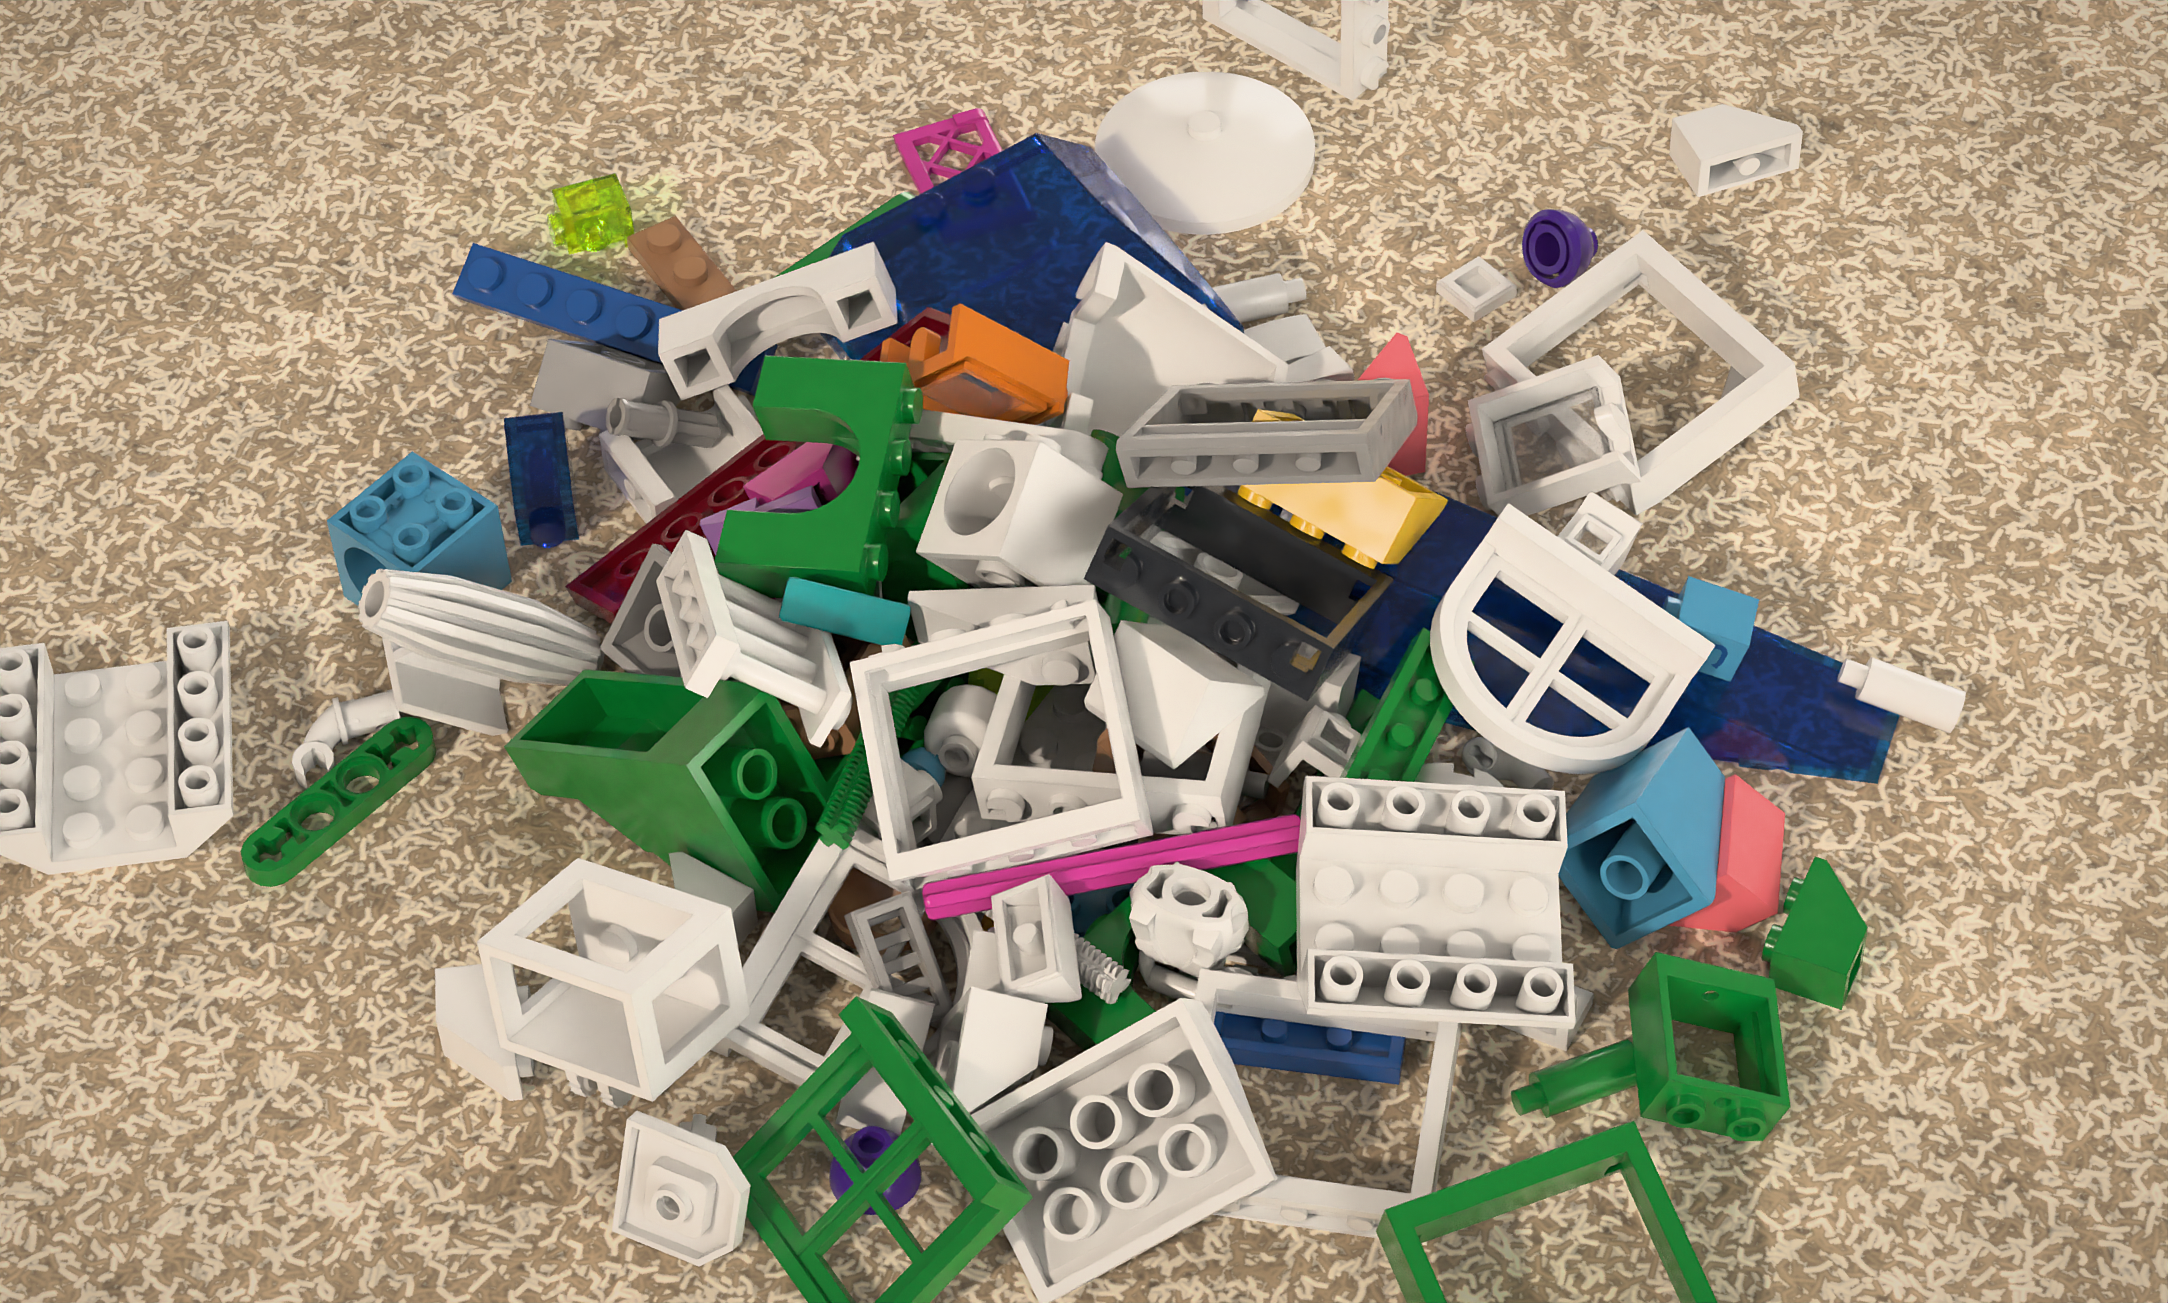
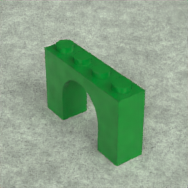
(843, 542)
(1271, 936)

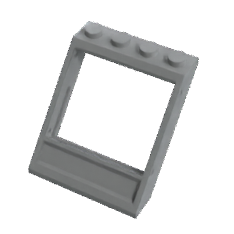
(1209, 438)

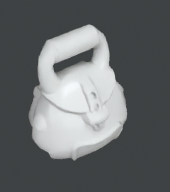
(1184, 922)

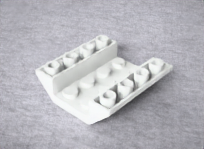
(117, 756)
(1432, 903)

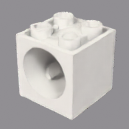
(1017, 514)

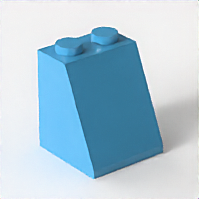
(1646, 840)

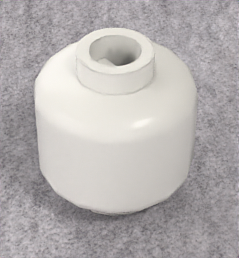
(959, 727)

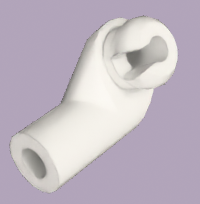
(1485, 756)

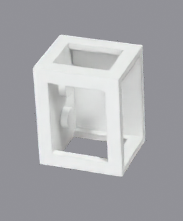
(640, 1000)

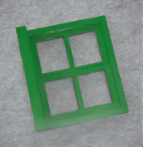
(939, 1119)

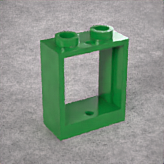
(1741, 1005)

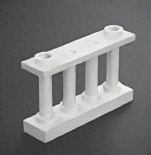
(738, 634)

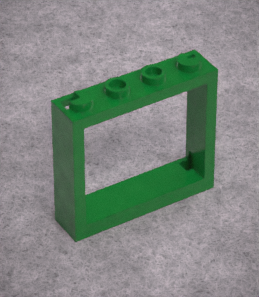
(1530, 1181)

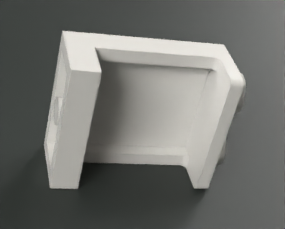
(661, 475)

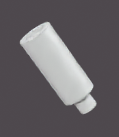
(1261, 296)
(1904, 693)

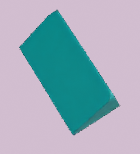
(844, 612)

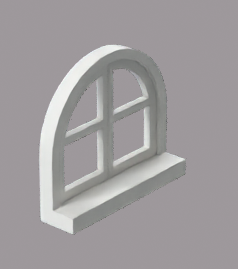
(1589, 606)
(793, 935)

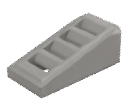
(913, 930)

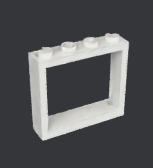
(1342, 66)
(1644, 262)
(959, 652)
(1173, 803)
(1323, 1203)

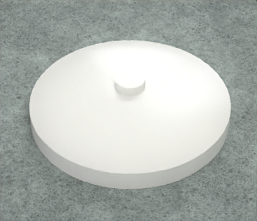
(1209, 150)

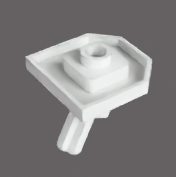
(679, 1189)

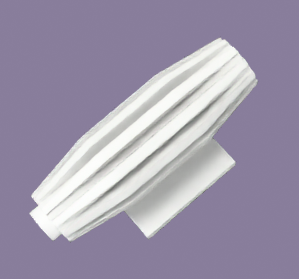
(458, 638)

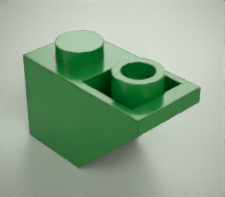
(1820, 941)

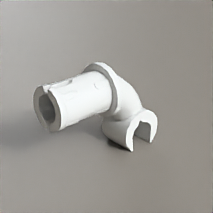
(339, 724)

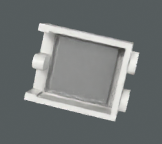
(1552, 438)

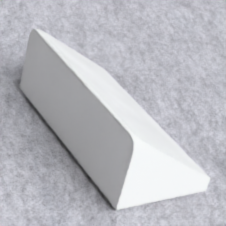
(1036, 942)

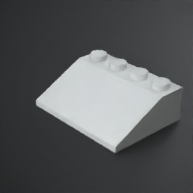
(1125, 1147)

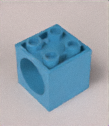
(418, 523)

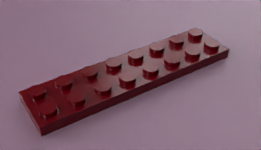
(607, 582)

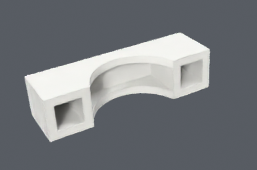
(718, 338)

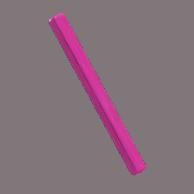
(1118, 865)

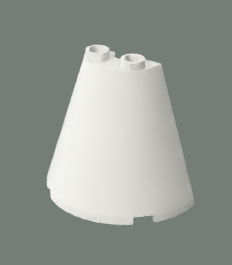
(1138, 340)

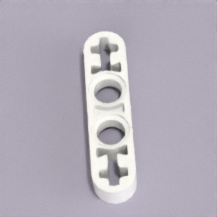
(940, 430)

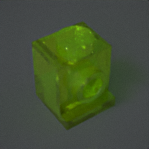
(590, 215)

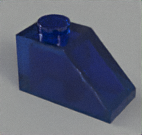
(541, 479)

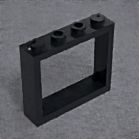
(1223, 616)

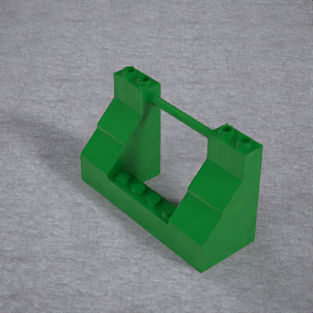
(726, 769)

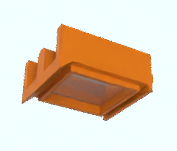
(984, 371)

